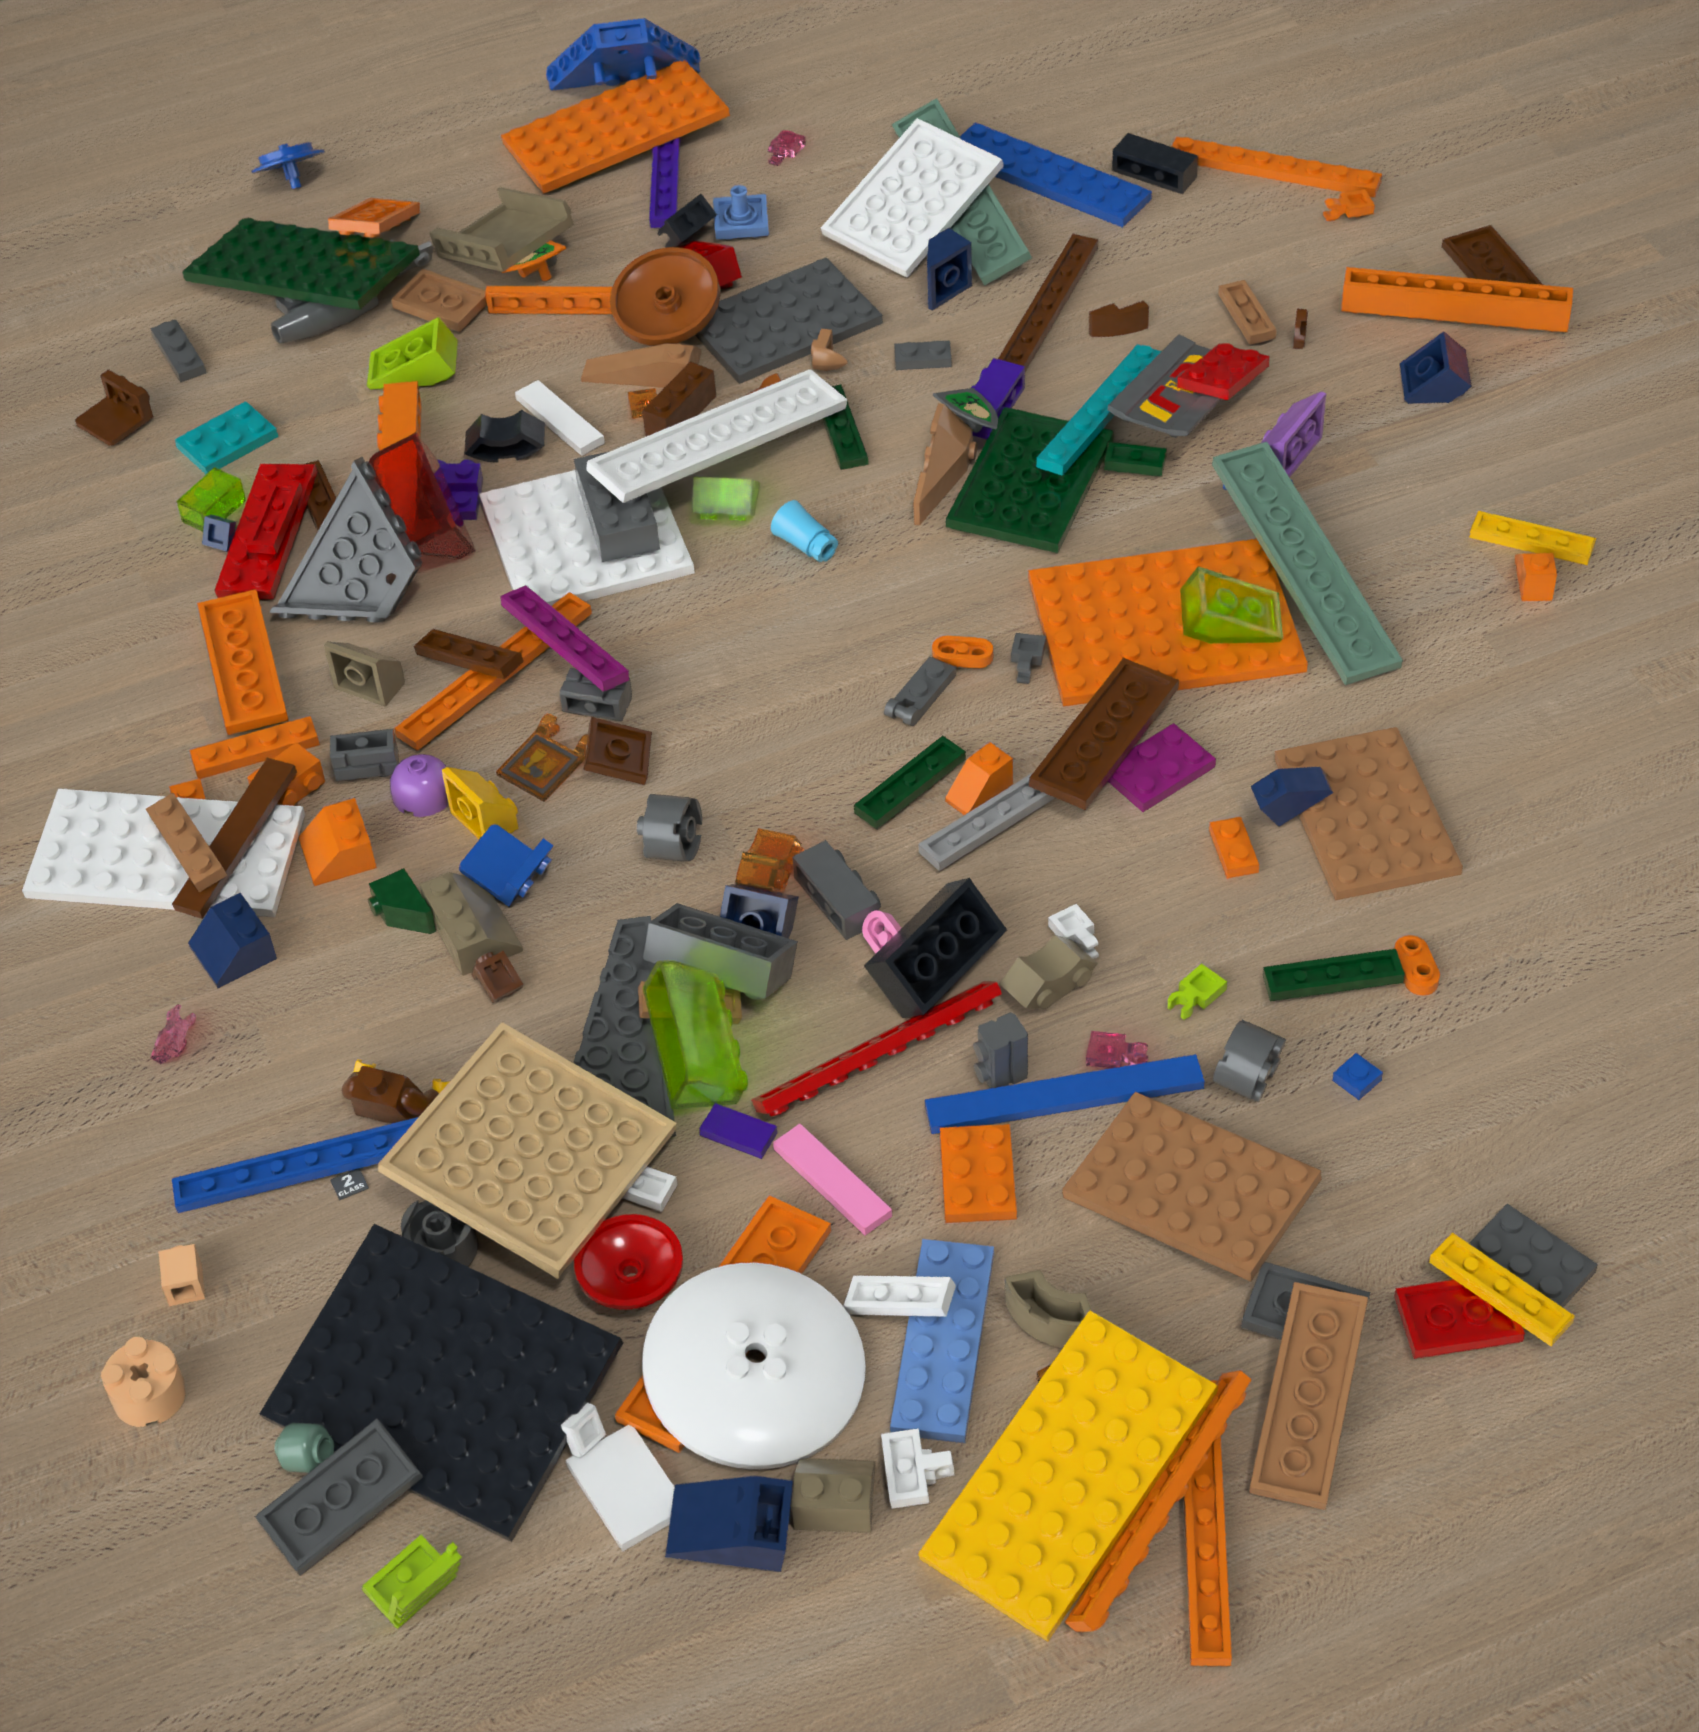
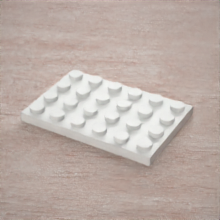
(911, 197)

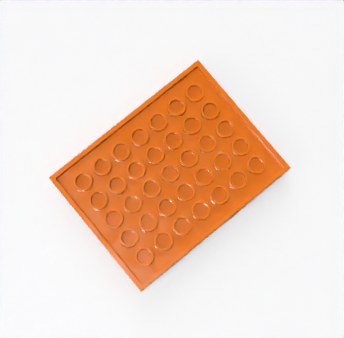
(1134, 612)

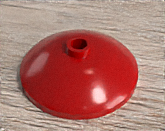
(625, 1247)

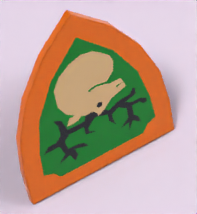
(537, 261)

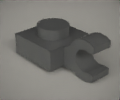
(1027, 651)

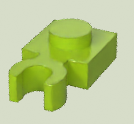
(1198, 988)

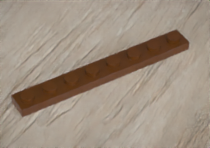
(1049, 300)

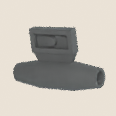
(310, 319)

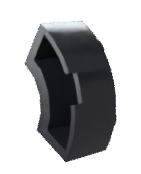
(505, 437)

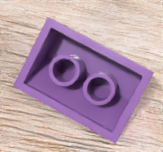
(1297, 431)

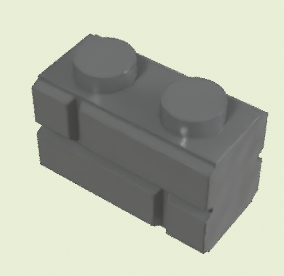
(583, 697)
(364, 754)
(1001, 1052)

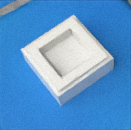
(583, 1430)

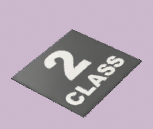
(349, 1184)

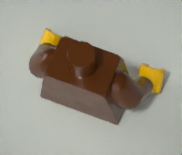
(386, 1094)

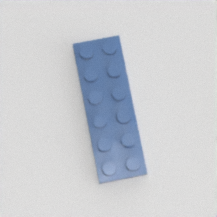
(944, 1351)

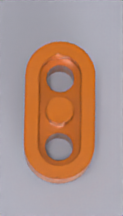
(963, 651)
(1417, 959)

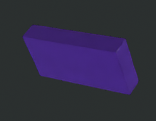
(738, 1130)

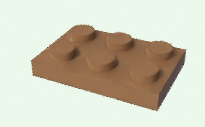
(436, 296)

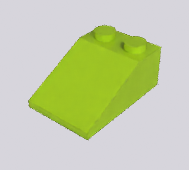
(420, 355)

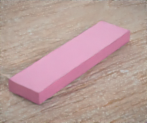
(832, 1179)

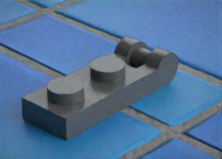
(920, 691)

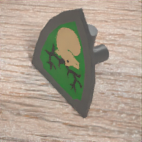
(969, 407)

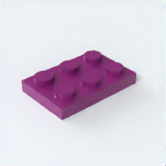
(1161, 767)

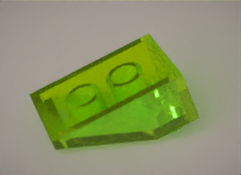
(1229, 610)

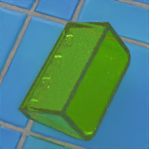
(694, 1036)

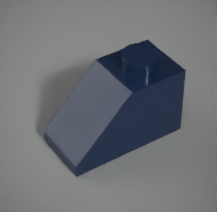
(1290, 792)

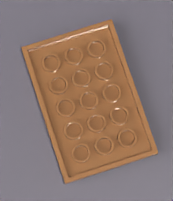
(1378, 821)
(1192, 1185)

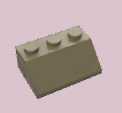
(468, 920)

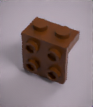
(117, 414)

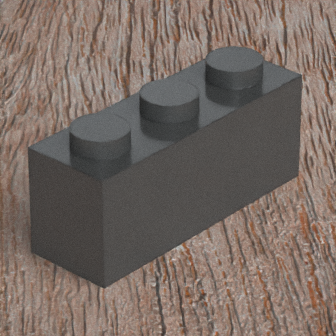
(835, 888)

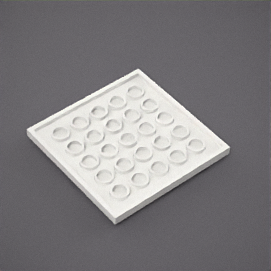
(552, 549)

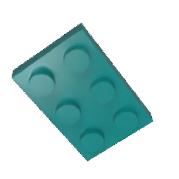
(226, 437)

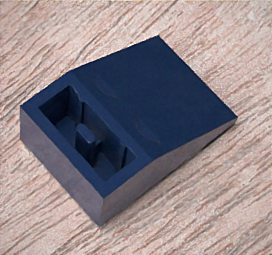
(731, 1522)

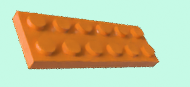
(242, 662)

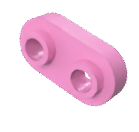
(873, 929)

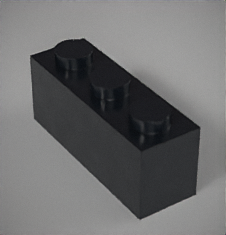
(1155, 163)

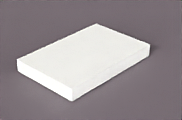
(625, 1486)

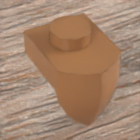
(823, 355)

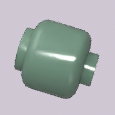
(303, 1447)

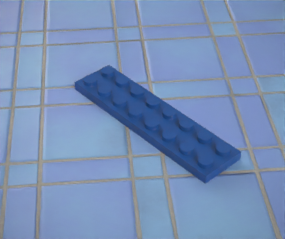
(1060, 177)

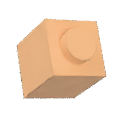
(181, 1274)

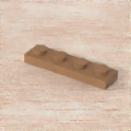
(186, 842)

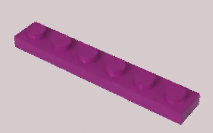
(565, 638)

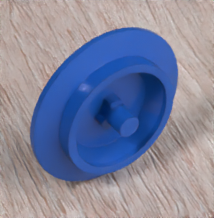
(287, 159)

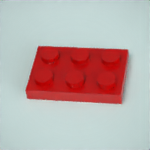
(1223, 371)
(1451, 1319)

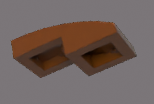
(1112, 321)

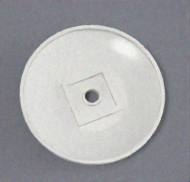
(744, 1409)

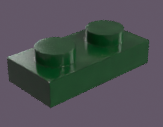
(1135, 459)

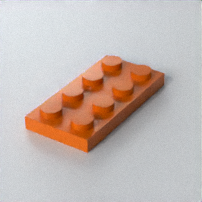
(373, 216)

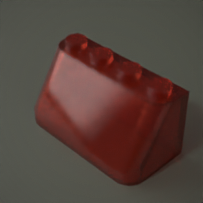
(422, 498)

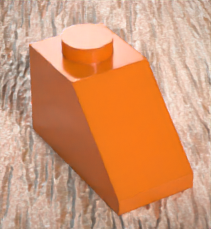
(1536, 576)
(981, 778)

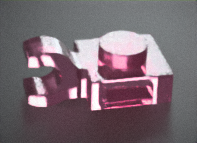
(785, 144)
(172, 1039)
(1111, 1049)

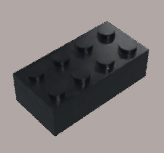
(935, 948)

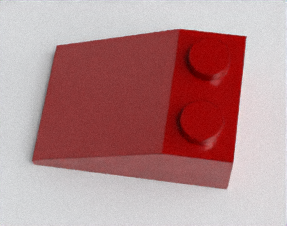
(721, 258)

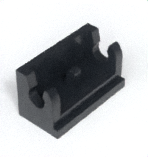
(687, 221)

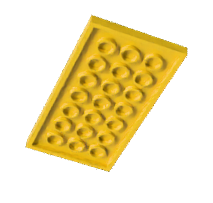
(1068, 1474)

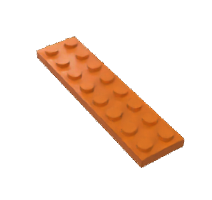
(774, 1236)

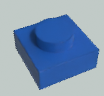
(1357, 1076)

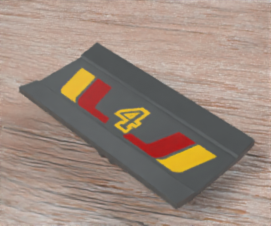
(1154, 396)

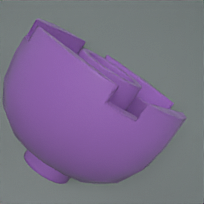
(419, 785)

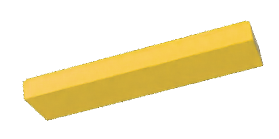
(1532, 537)
(1502, 1289)

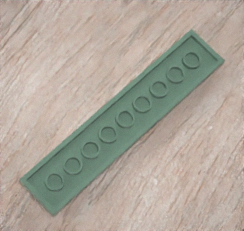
(993, 238)
(1307, 563)

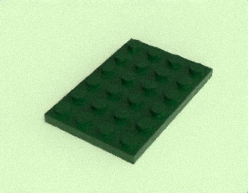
(1014, 498)

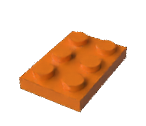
(978, 1173)

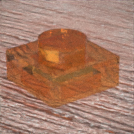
(639, 400)

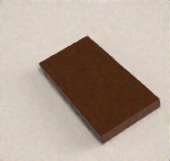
(1487, 257)

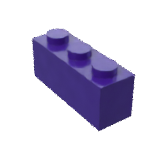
(1001, 386)

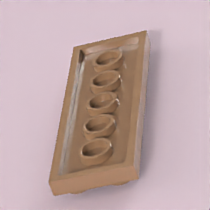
(1309, 1396)

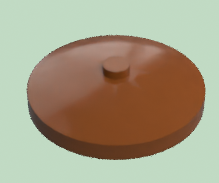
(665, 296)

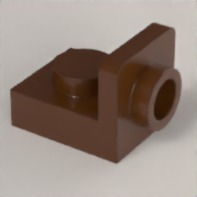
(496, 975)

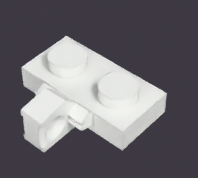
(912, 1468)

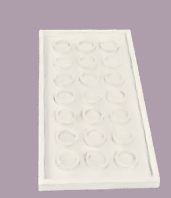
(113, 854)

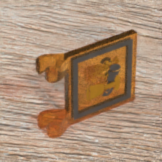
(541, 762)

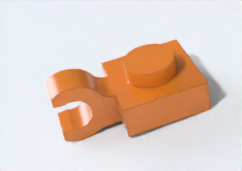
(1351, 203)

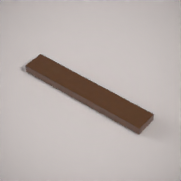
(239, 832)

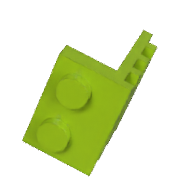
(412, 1580)

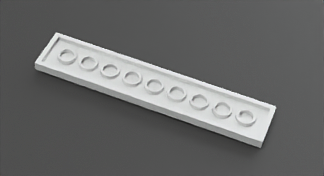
(715, 435)

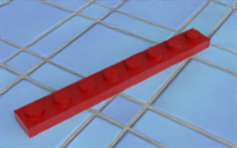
(865, 1054)

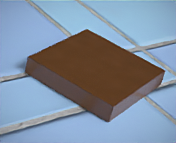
(617, 750)

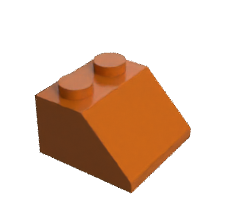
(337, 843)

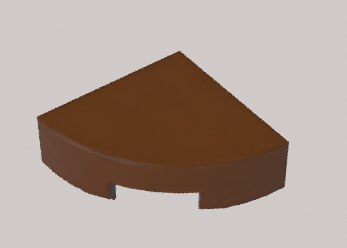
(1300, 328)

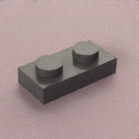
(922, 355)

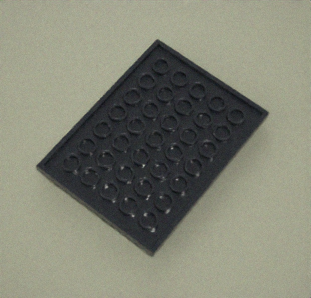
(454, 1372)

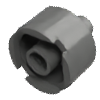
(670, 827)
(1249, 1060)
(439, 1232)

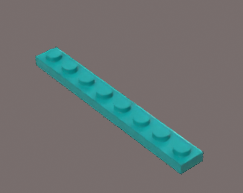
(1094, 414)

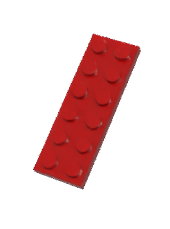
(263, 571)

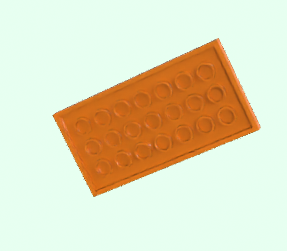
(614, 126)

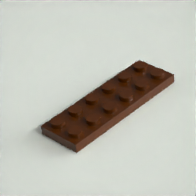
(1103, 733)

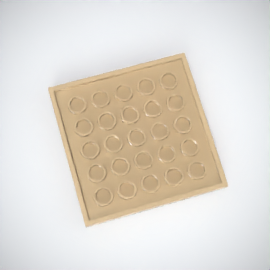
(528, 1149)

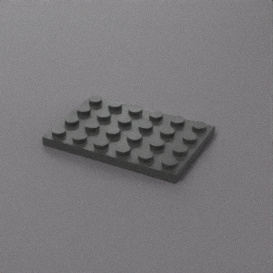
(783, 317)

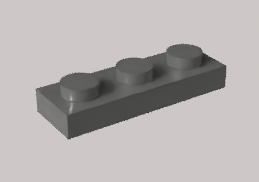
(178, 350)

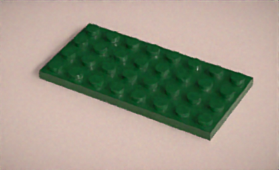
(301, 263)

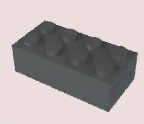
(616, 526)
(736, 952)

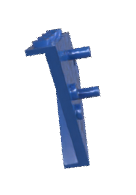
(618, 54)

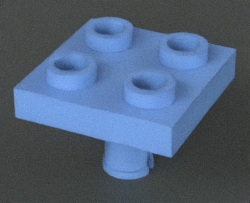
(740, 215)

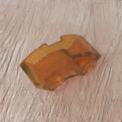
(768, 861)

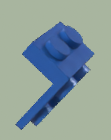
(505, 864)

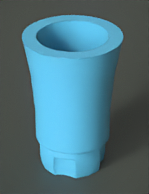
(803, 531)

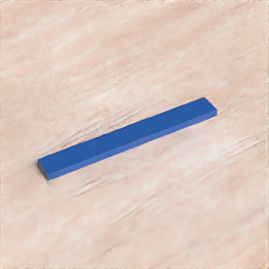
(1064, 1093)
(286, 1167)

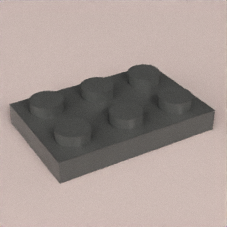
(1535, 1255)
(1272, 1295)

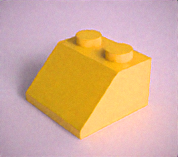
(478, 802)

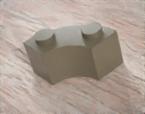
(1048, 973)
(1043, 1309)

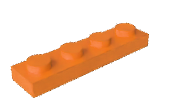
(253, 747)

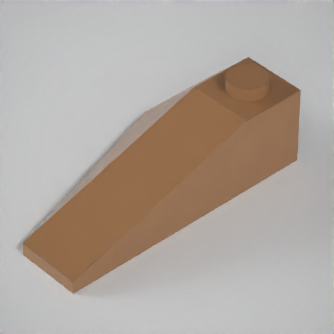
(641, 367)
(944, 461)

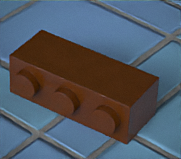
(681, 399)

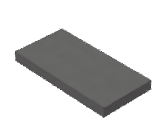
(338, 1497)

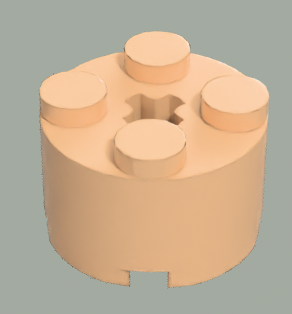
(144, 1382)

